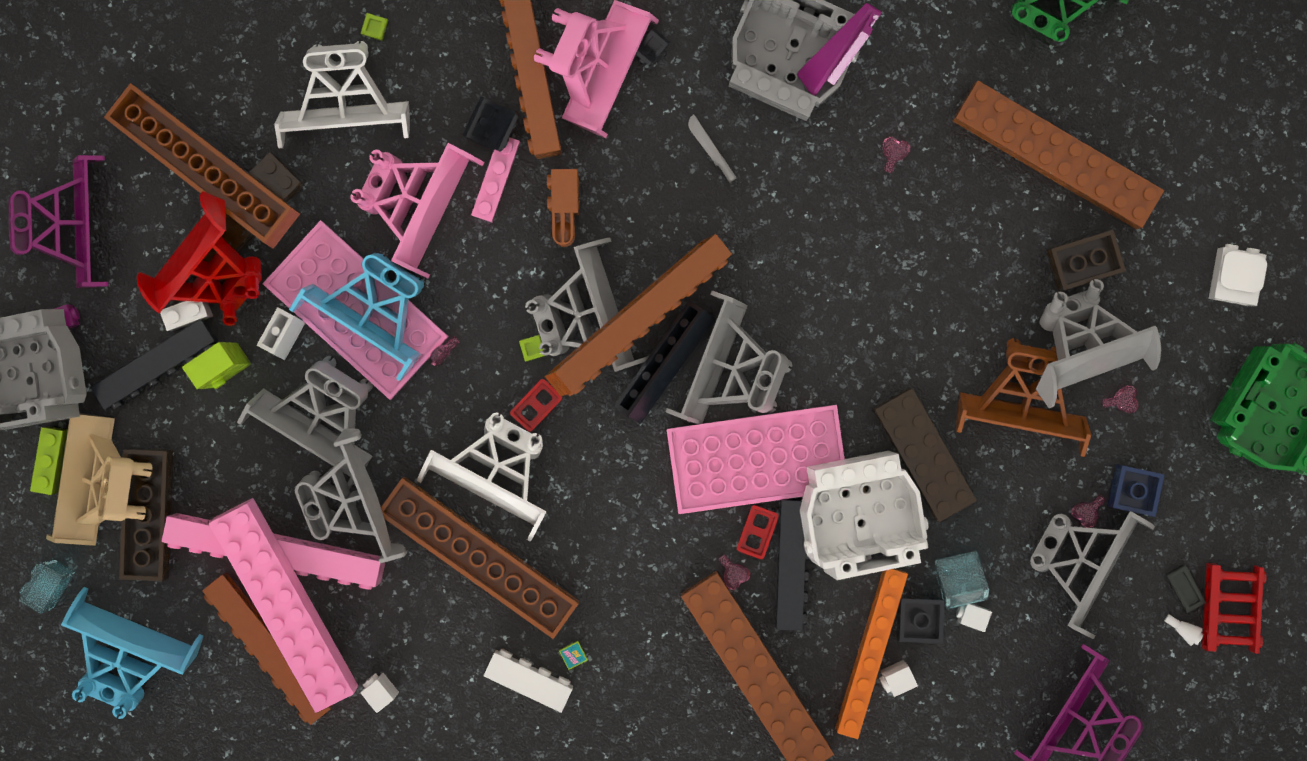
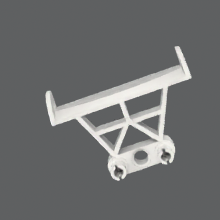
(352, 57)
(497, 430)

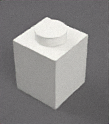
(973, 616)

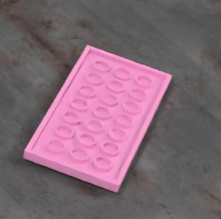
(331, 264)
(751, 457)

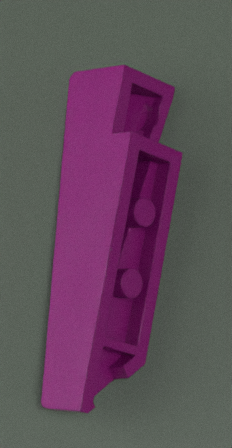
(839, 50)

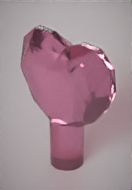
(894, 152)
(441, 352)
(1123, 399)
(1088, 512)
(734, 573)

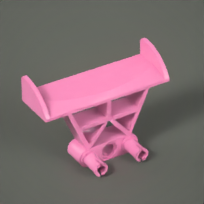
(595, 60)
(430, 207)

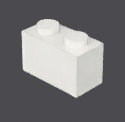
(185, 314)
(281, 333)
(897, 678)
(379, 691)

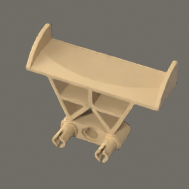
(93, 482)

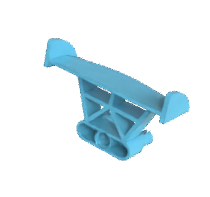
(375, 267)
(129, 638)

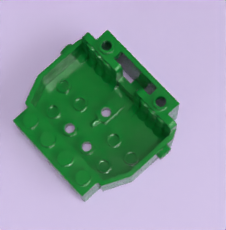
(1254, 429)

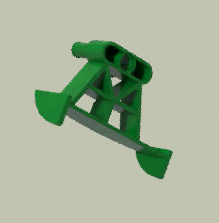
(1054, 27)

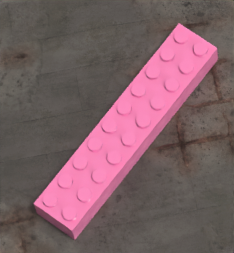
(303, 555)
(283, 605)

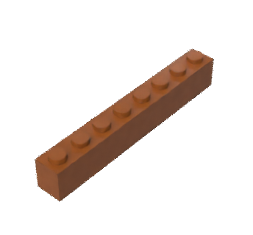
(249, 626)

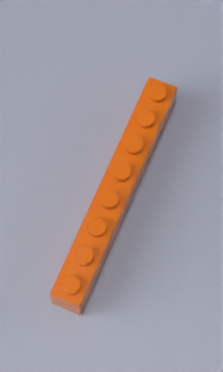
(871, 652)

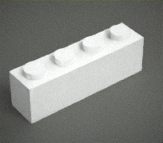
(528, 680)

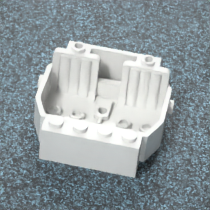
(889, 512)

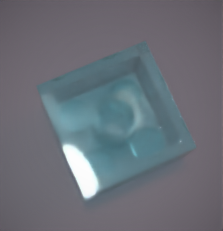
(961, 579)
(46, 585)

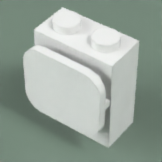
(1238, 275)

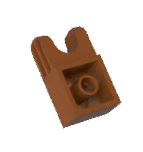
(563, 204)

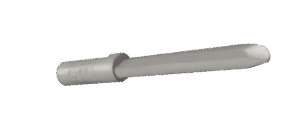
(703, 138)

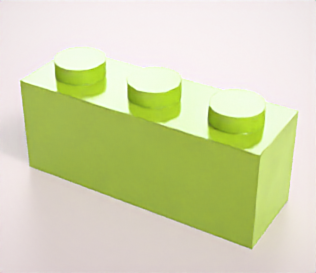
(49, 460)

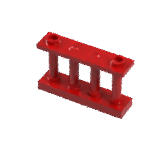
(1213, 617)

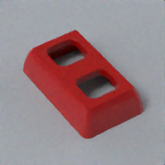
(530, 399)
(765, 534)

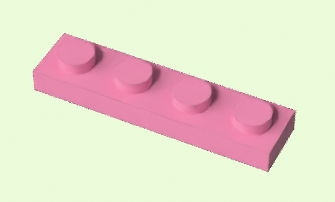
(495, 181)

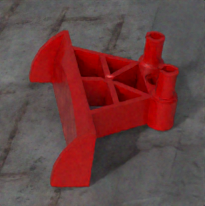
(241, 274)

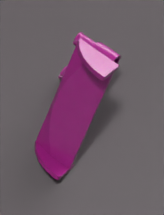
(21, 239)
(1129, 727)

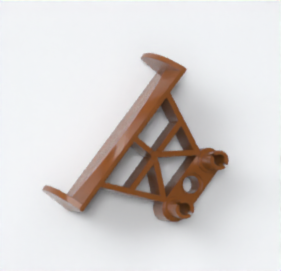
(1022, 415)

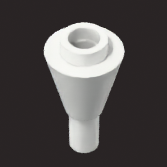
(1191, 633)

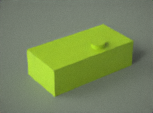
(216, 365)

